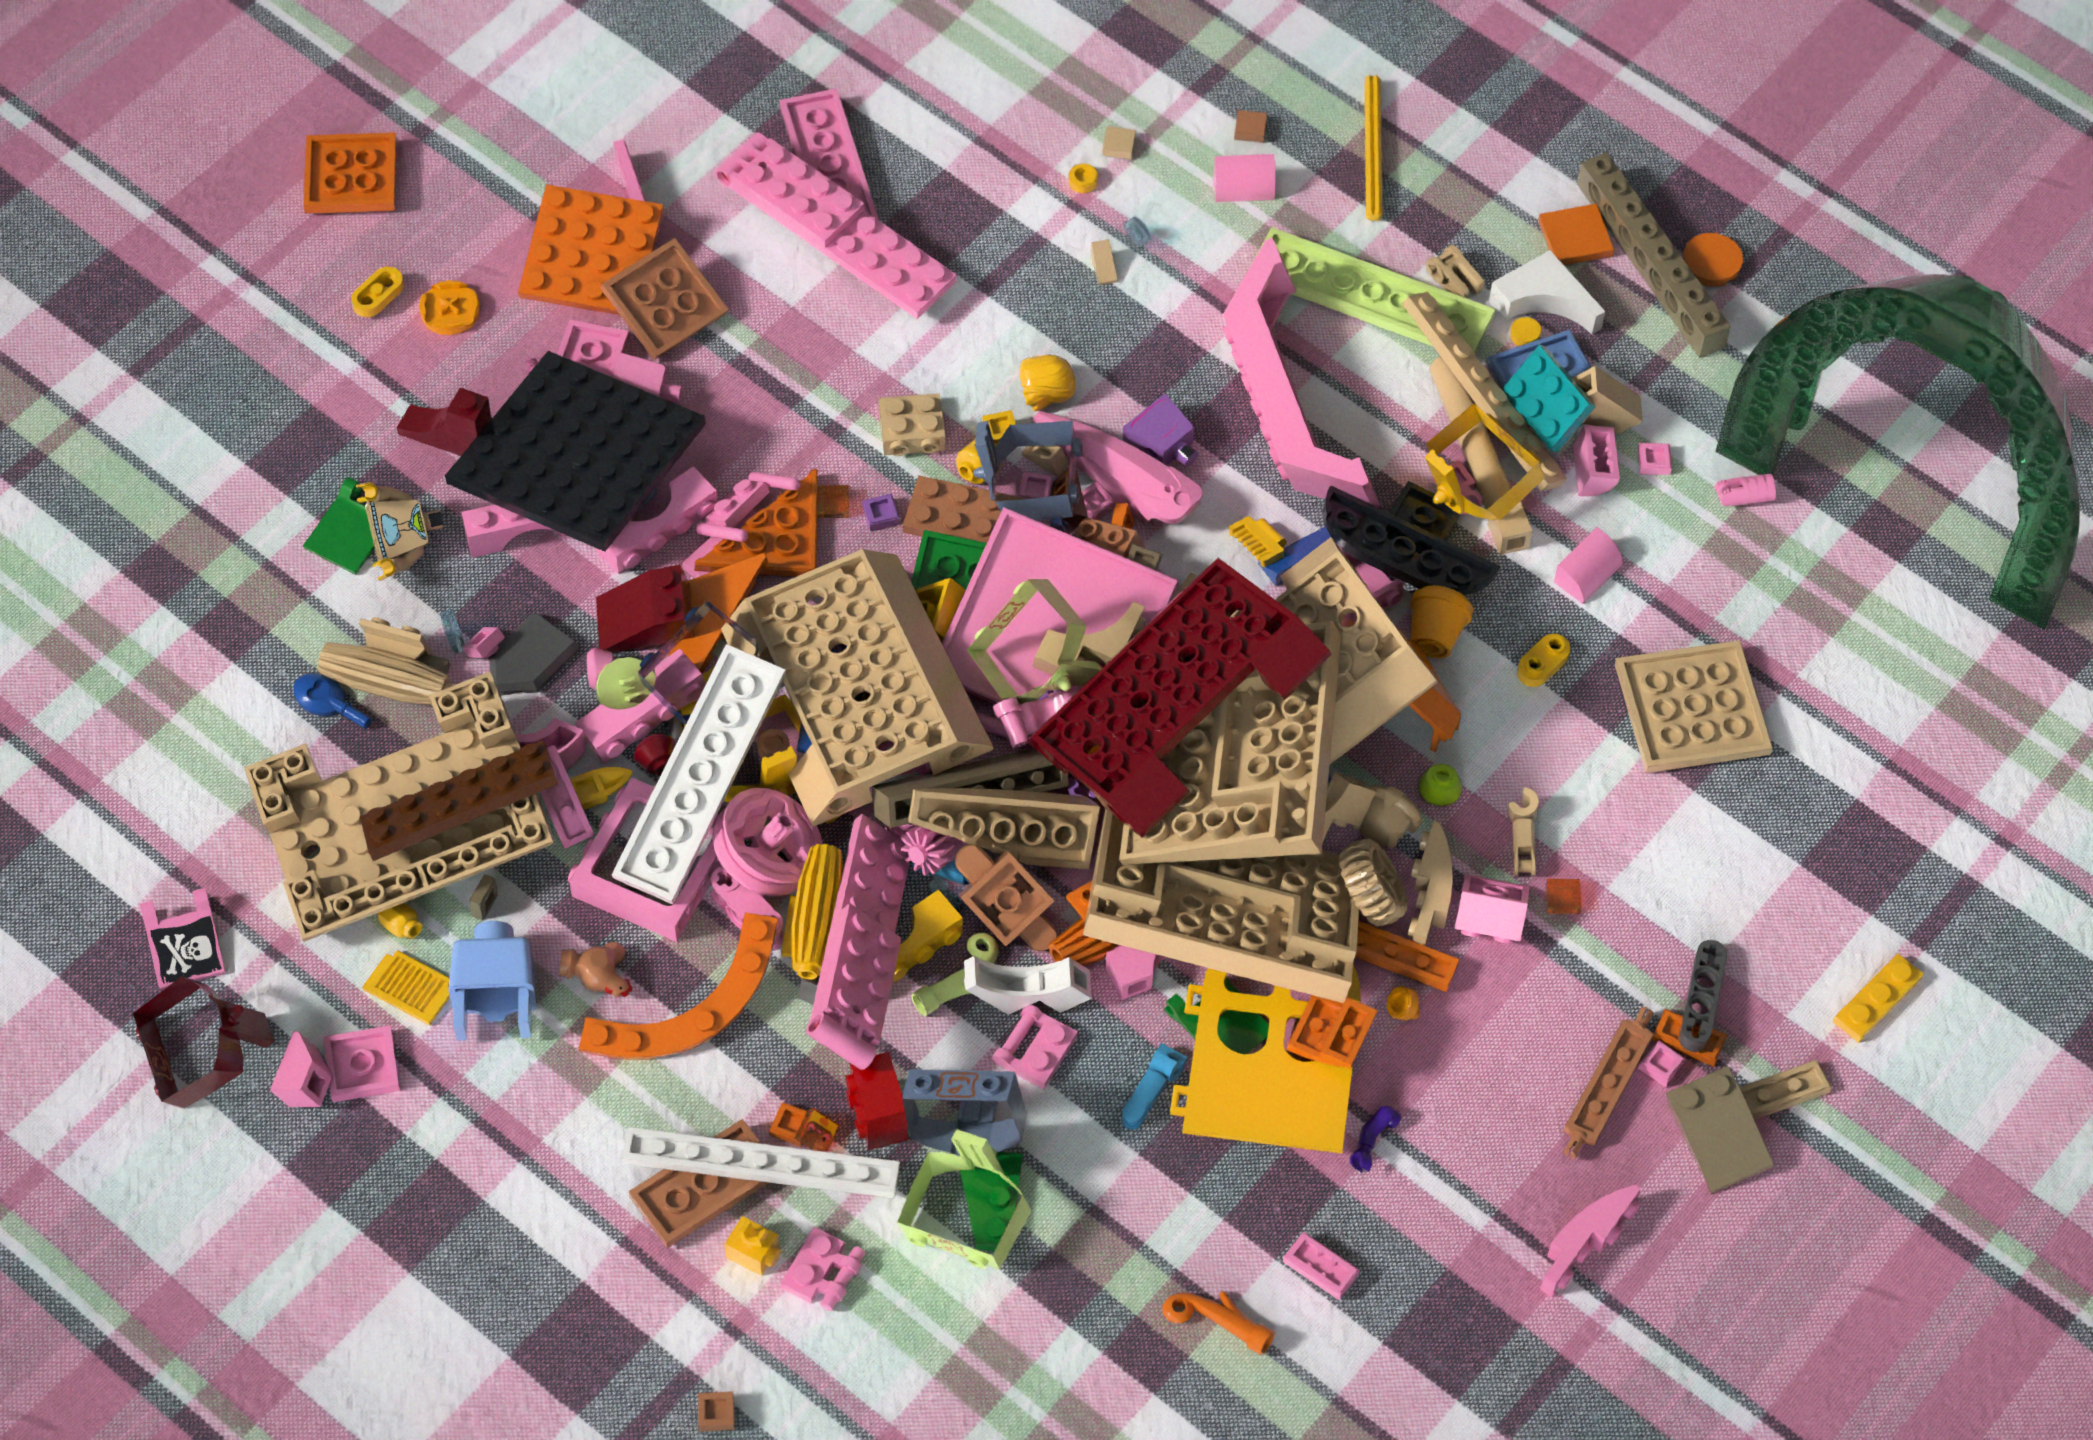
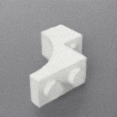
(1013, 988)

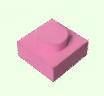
(484, 643)

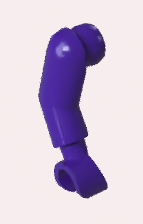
(1370, 1130)

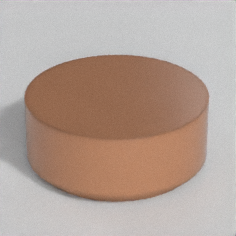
(772, 741)

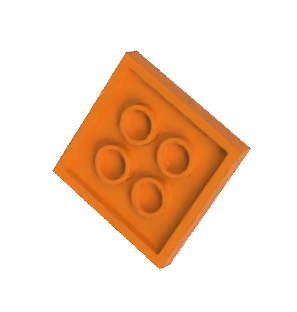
(350, 172)

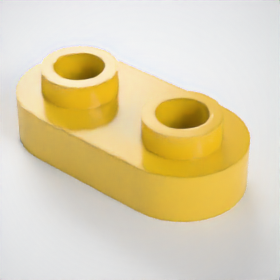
(375, 293)
(1546, 658)

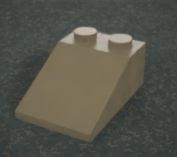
(1719, 1129)

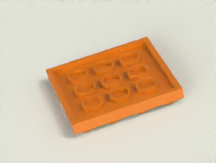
(585, 242)

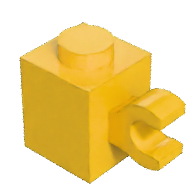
(752, 1246)

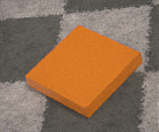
(1576, 234)

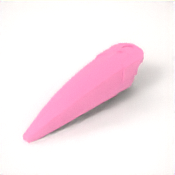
(1132, 475)

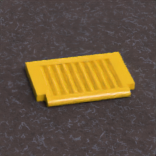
(409, 986)

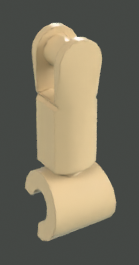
(1524, 831)

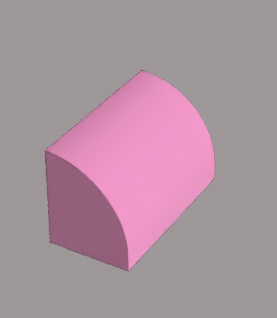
(1244, 178)
(1596, 460)
(1588, 566)

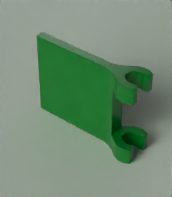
(344, 531)
(1236, 1029)

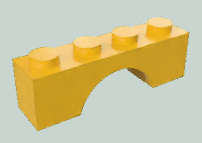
(934, 925)

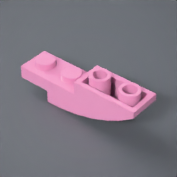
(1588, 1231)

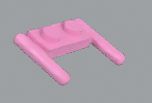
(739, 503)

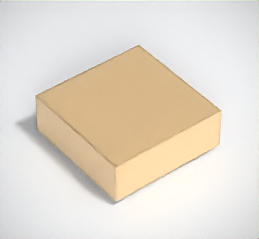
(1119, 142)

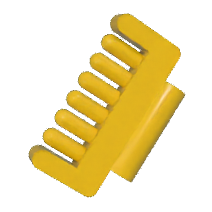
(1259, 538)

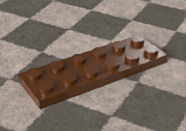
(458, 800)

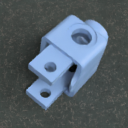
(492, 977)

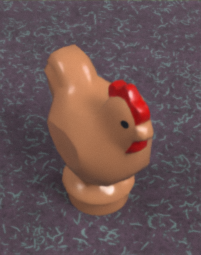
(597, 968)

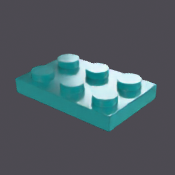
(1548, 398)

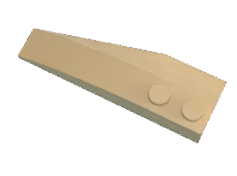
(1028, 824)

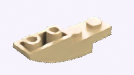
(1433, 883)

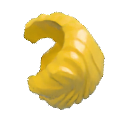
(1046, 380)

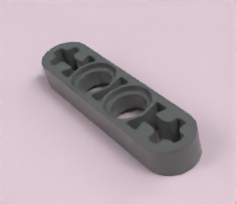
(1702, 995)

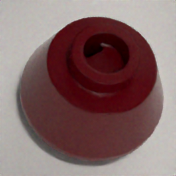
(654, 753)

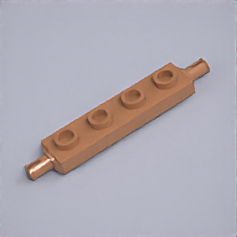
(1608, 1082)

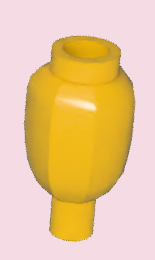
(401, 921)

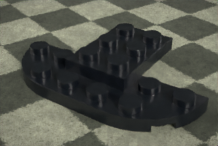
(1407, 540)

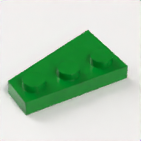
(991, 1199)

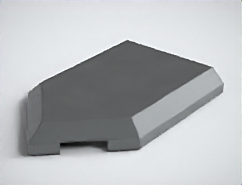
(531, 656)

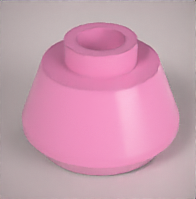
(596, 661)

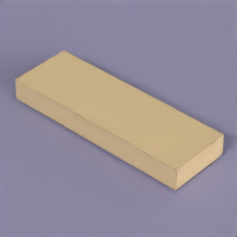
(1785, 1089)

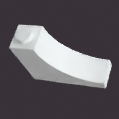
(1545, 287)

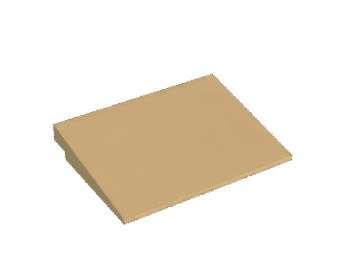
(1251, 773)
(1248, 917)

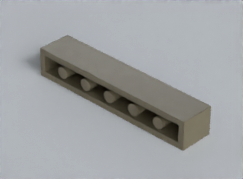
(1014, 771)

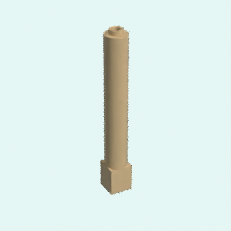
(1513, 530)

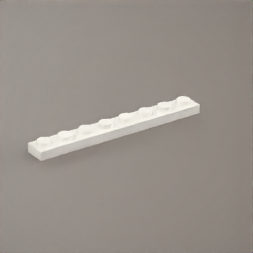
(761, 1162)

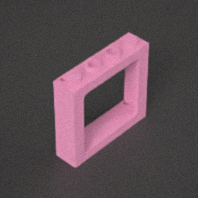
(628, 905)

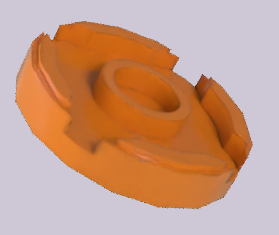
(1713, 259)

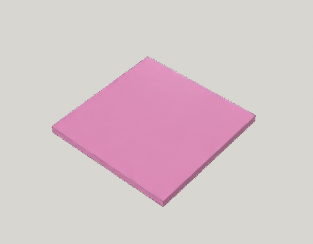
(1087, 576)

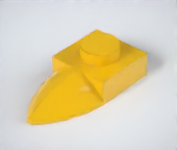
(597, 784)

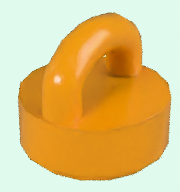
(1403, 1004)

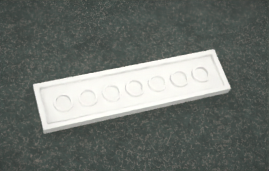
(699, 774)

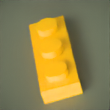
(1878, 997)

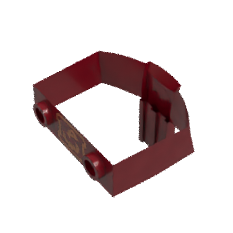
(237, 1025)

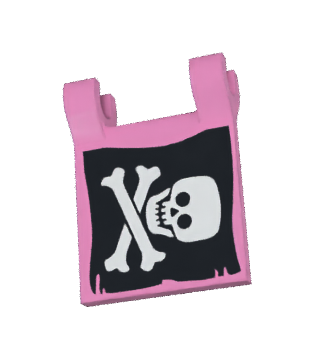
(184, 943)

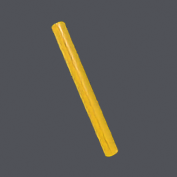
(1373, 148)

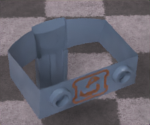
(1029, 435)
(977, 1111)

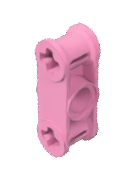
(737, 899)

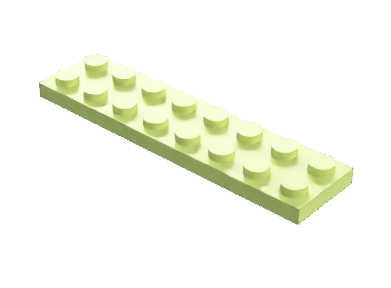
(1372, 291)

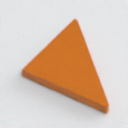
(781, 531)
(726, 591)

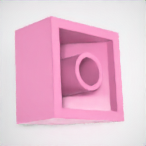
(1492, 908)

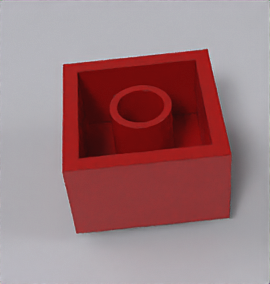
(877, 1103)

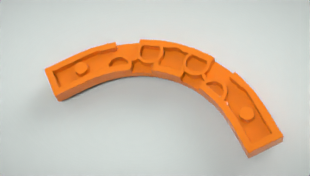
(700, 1022)

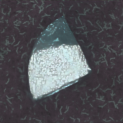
(452, 631)
(941, 885)

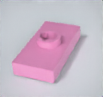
(1321, 1265)

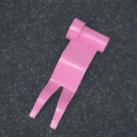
(1026, 718)

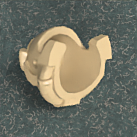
(1389, 817)

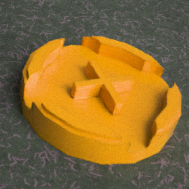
(449, 307)

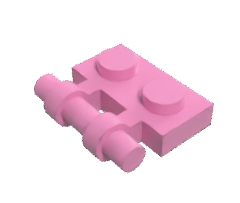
(813, 1265)

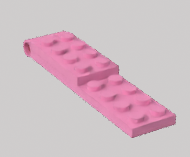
(834, 223)
(861, 946)

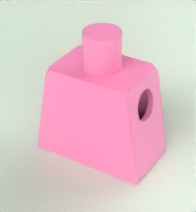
(647, 376)

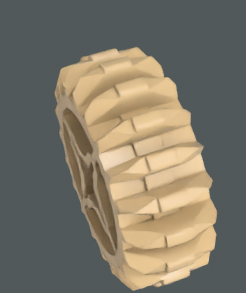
(1373, 882)

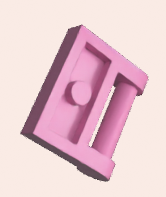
(1044, 1052)

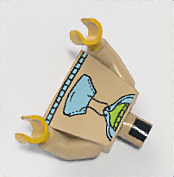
(397, 527)

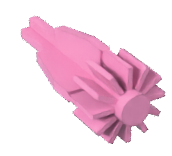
(930, 849)

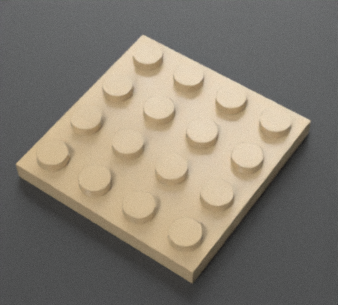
(1693, 706)

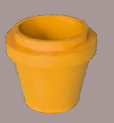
(1438, 619)

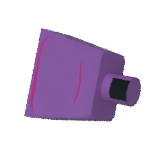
(1162, 433)

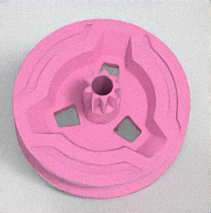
(759, 865)

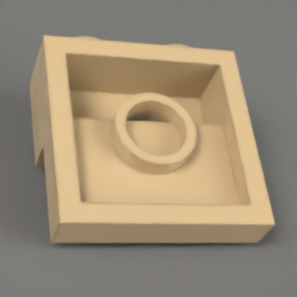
(912, 424)

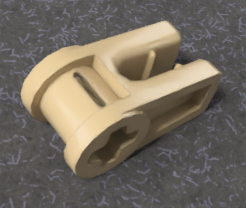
(1455, 273)

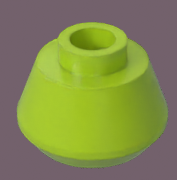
(1440, 785)

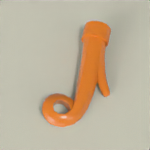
(1256, 1336)

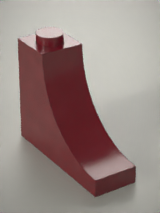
(448, 427)

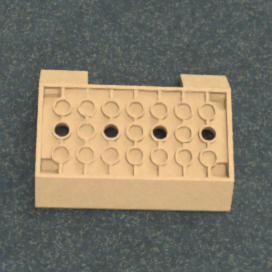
(888, 654)
(1376, 662)
(343, 879)

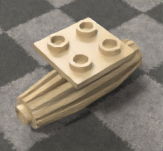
(385, 664)

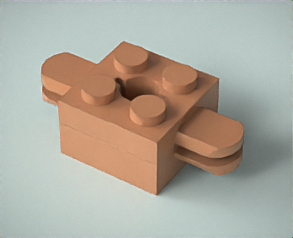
(1005, 897)

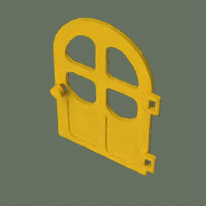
(1263, 1093)

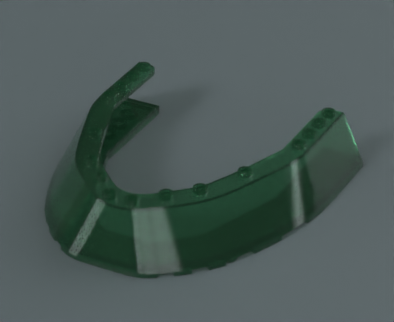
(1976, 334)

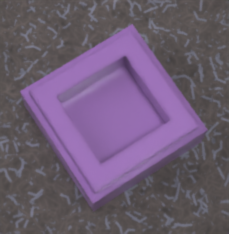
(881, 512)

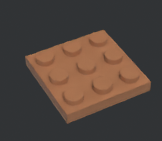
(664, 299)

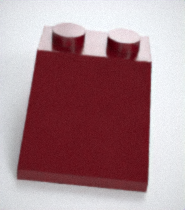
(644, 610)

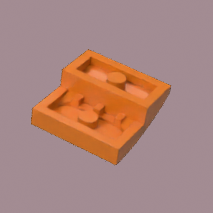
(1332, 1031)

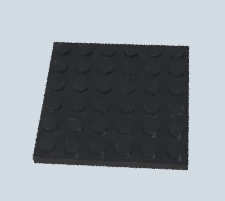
(576, 450)

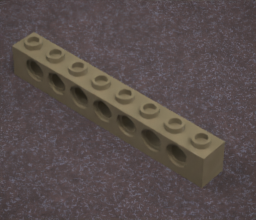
(1654, 255)

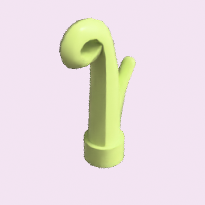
(931, 997)

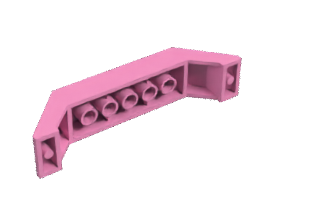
(1271, 390)

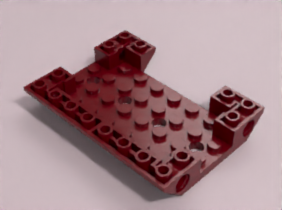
(1133, 741)

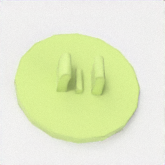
(620, 684)

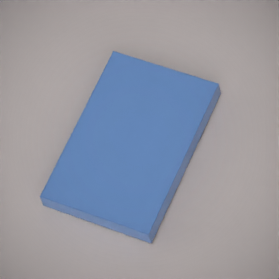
(1561, 345)

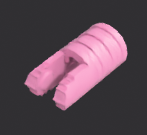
(1746, 490)

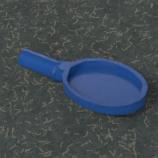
(326, 698)

